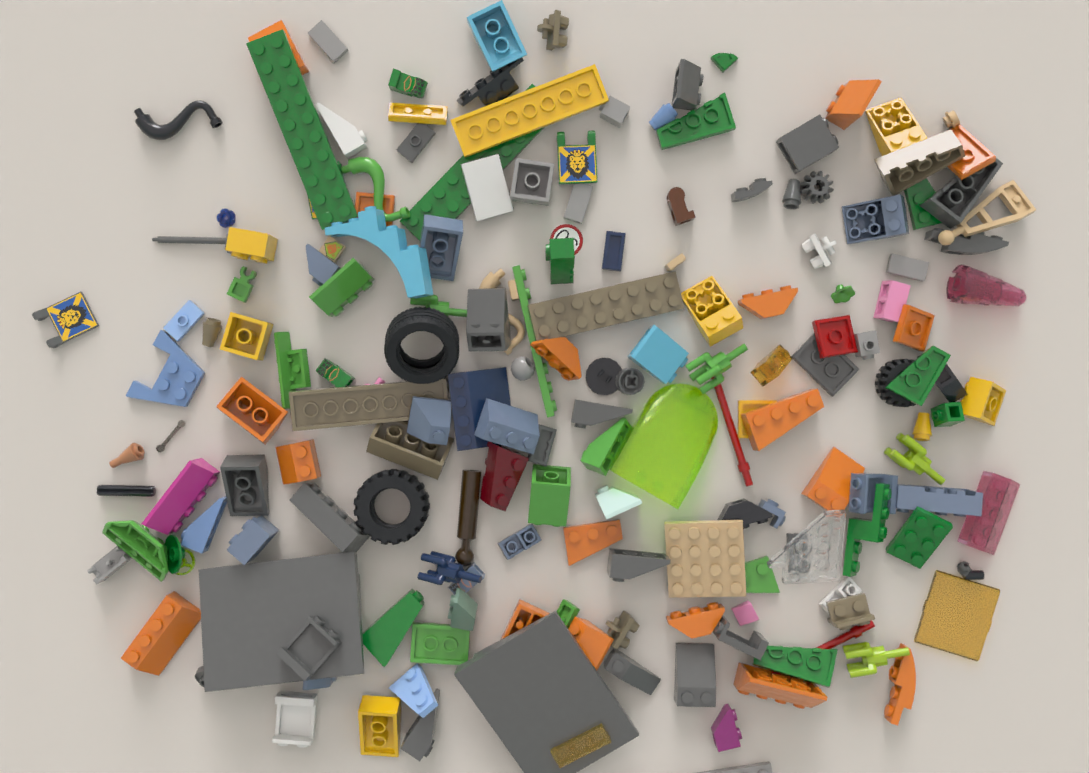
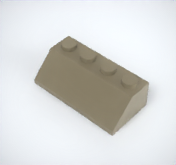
(396, 445)

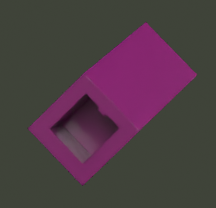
(724, 730)

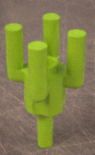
(914, 458)
(871, 657)

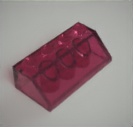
(998, 498)

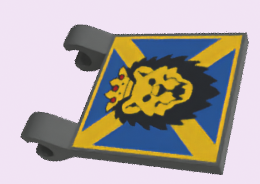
(70, 318)

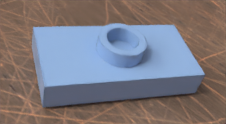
(184, 320)

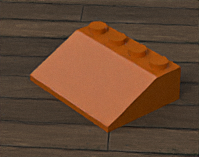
(779, 687)

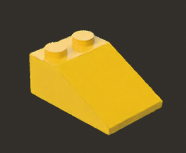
(380, 725)

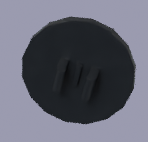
(602, 375)

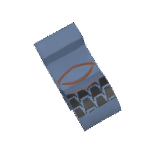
(464, 584)

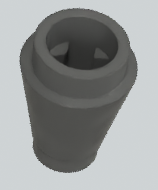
(792, 195)

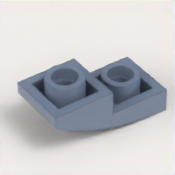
(519, 541)

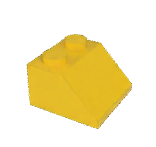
(983, 400)

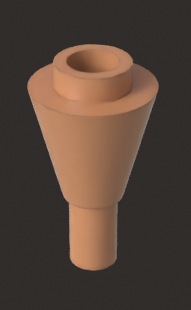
(133, 453)

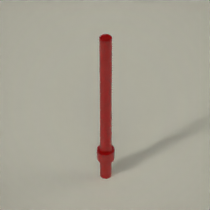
(743, 466)
(855, 632)

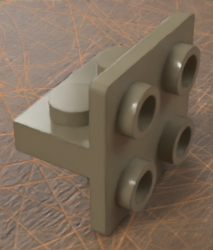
(849, 611)

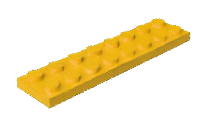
(529, 110)

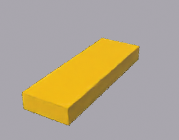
(418, 113)

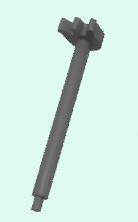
(191, 240)

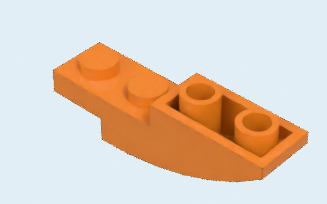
(902, 694)

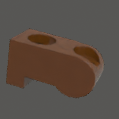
(677, 206)

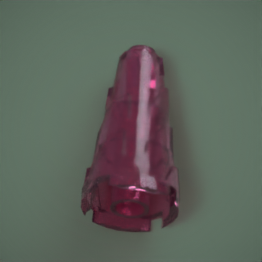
(979, 288)

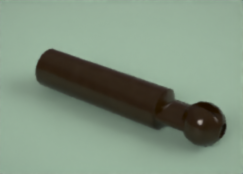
(468, 514)

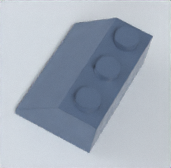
(508, 426)

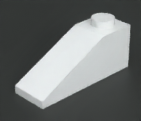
(345, 133)

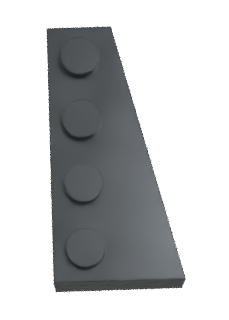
(958, 196)
(329, 518)

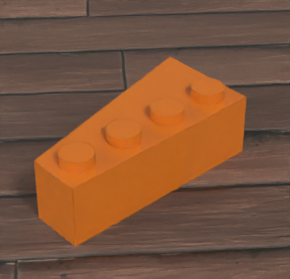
(775, 419)

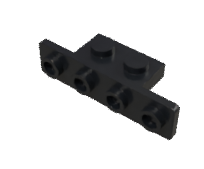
(492, 88)

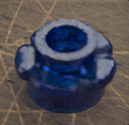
(231, 218)

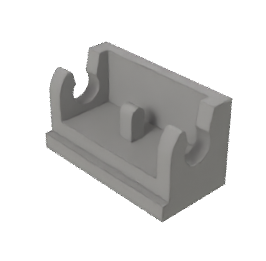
(109, 564)

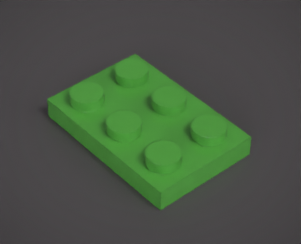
(439, 644)

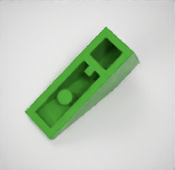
(604, 449)

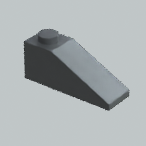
(593, 413)
(631, 671)

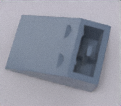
(875, 219)

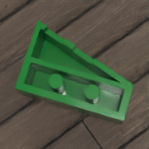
(561, 259)

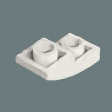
(844, 589)

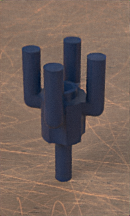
(446, 570)

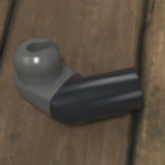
(969, 574)

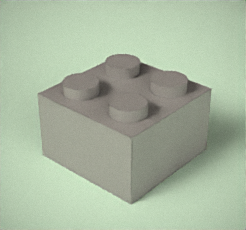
(532, 181)

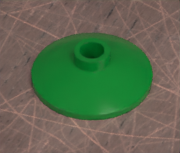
(175, 554)

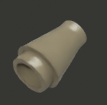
(211, 329)

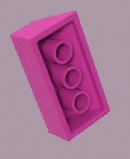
(181, 497)

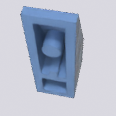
(201, 532)

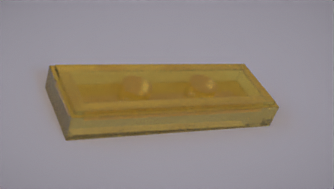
(580, 745)

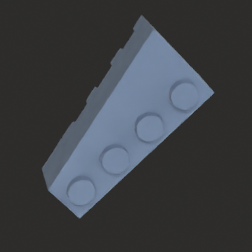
(939, 500)

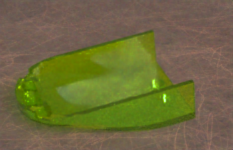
(668, 442)

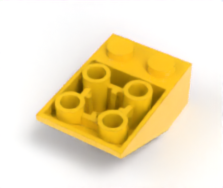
(894, 126)
(712, 311)

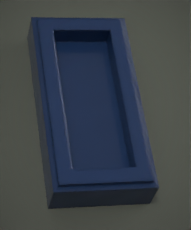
(613, 251)

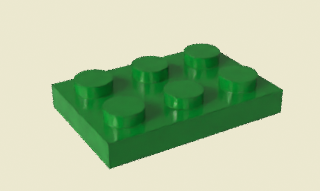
(919, 537)

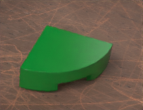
(724, 60)

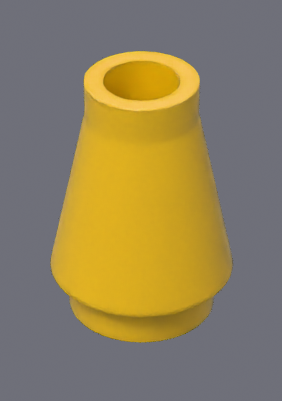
(922, 427)

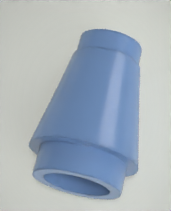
(664, 116)

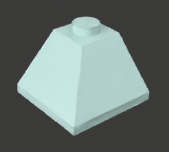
(615, 501)

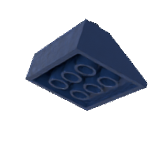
(468, 398)

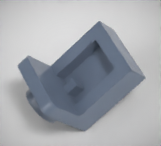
(772, 507)

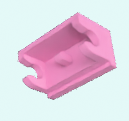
(891, 300)

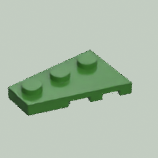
(760, 577)

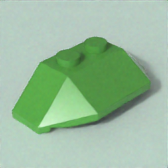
(139, 545)

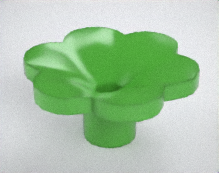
(842, 294)

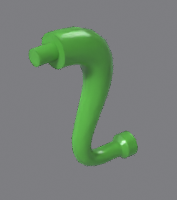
(371, 167)

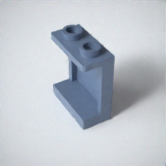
(863, 491)

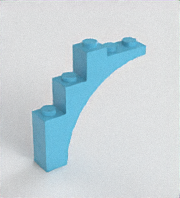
(409, 260)

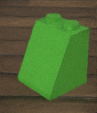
(549, 495)

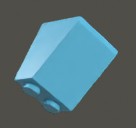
(659, 355)

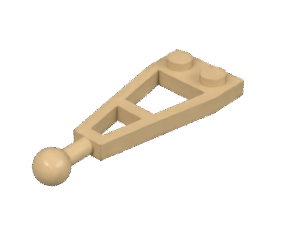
(1013, 199)

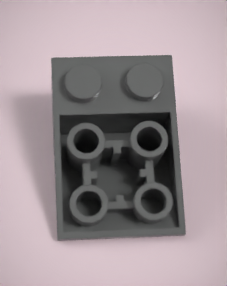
(488, 320)

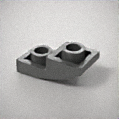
(756, 188)

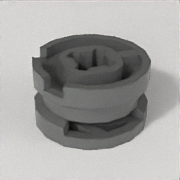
(629, 381)

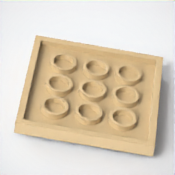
(705, 558)

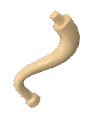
(492, 281)

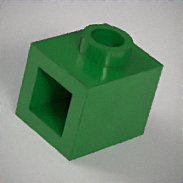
(947, 414)

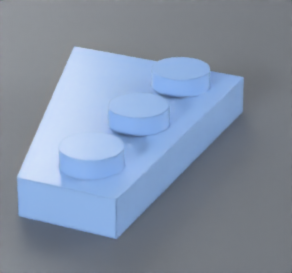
(415, 691)

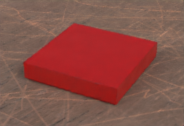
(834, 336)

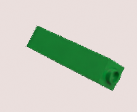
(389, 630)

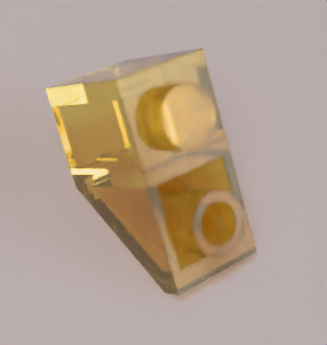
(771, 365)

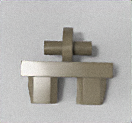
(551, 28)
(619, 629)

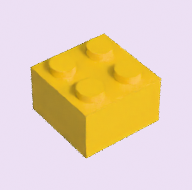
(251, 244)
(246, 336)

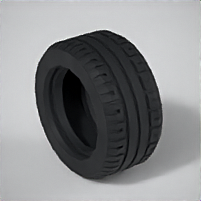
(426, 370)

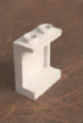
(295, 718)

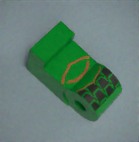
(407, 84)
(334, 374)

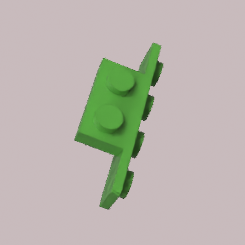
(292, 367)

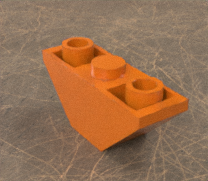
(769, 302)
(560, 355)
(697, 620)

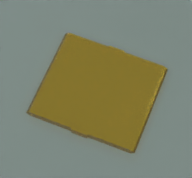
(957, 615)

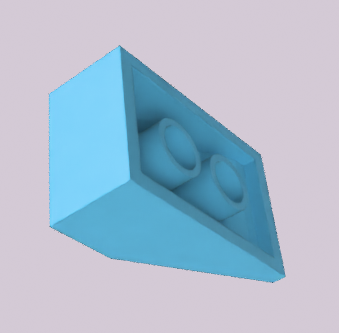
(496, 36)

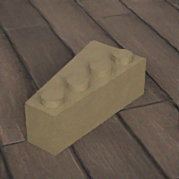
(918, 161)

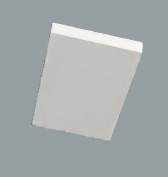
(487, 187)

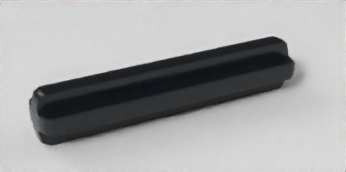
(126, 490)

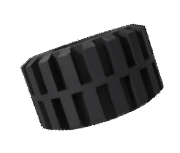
(888, 374)

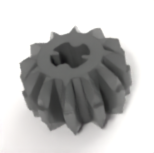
(816, 179)

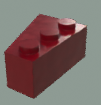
(502, 475)

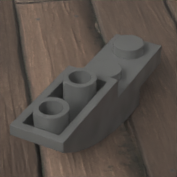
(968, 245)

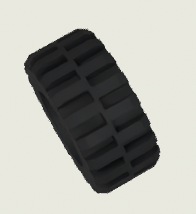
(373, 524)

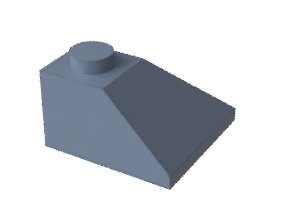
(430, 419)

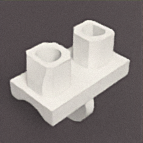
(822, 259)

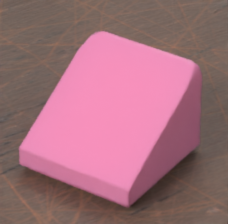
(745, 613)

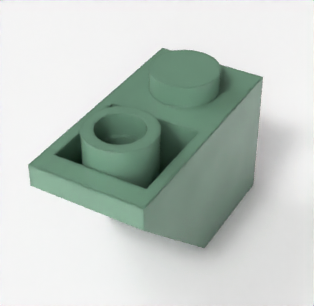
(462, 611)

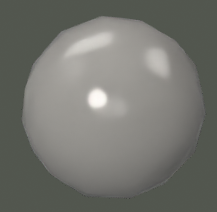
(522, 368)

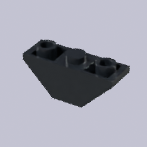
(950, 385)
(745, 511)

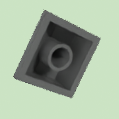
(686, 86)

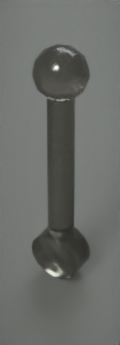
(160, 448)

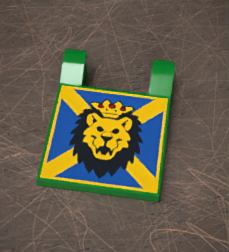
(577, 162)

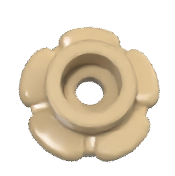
(951, 119)

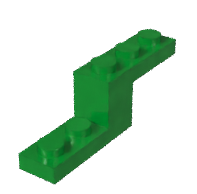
(867, 530)

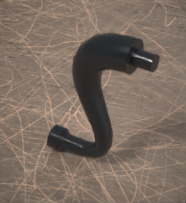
(168, 130)

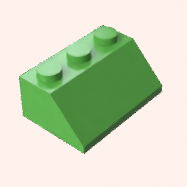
(342, 288)

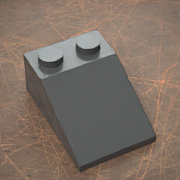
(246, 484)
(630, 563)
(695, 675)
(419, 737)

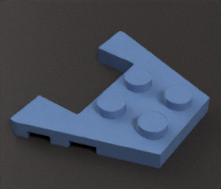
(177, 379)

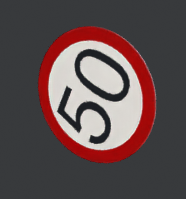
(569, 231)

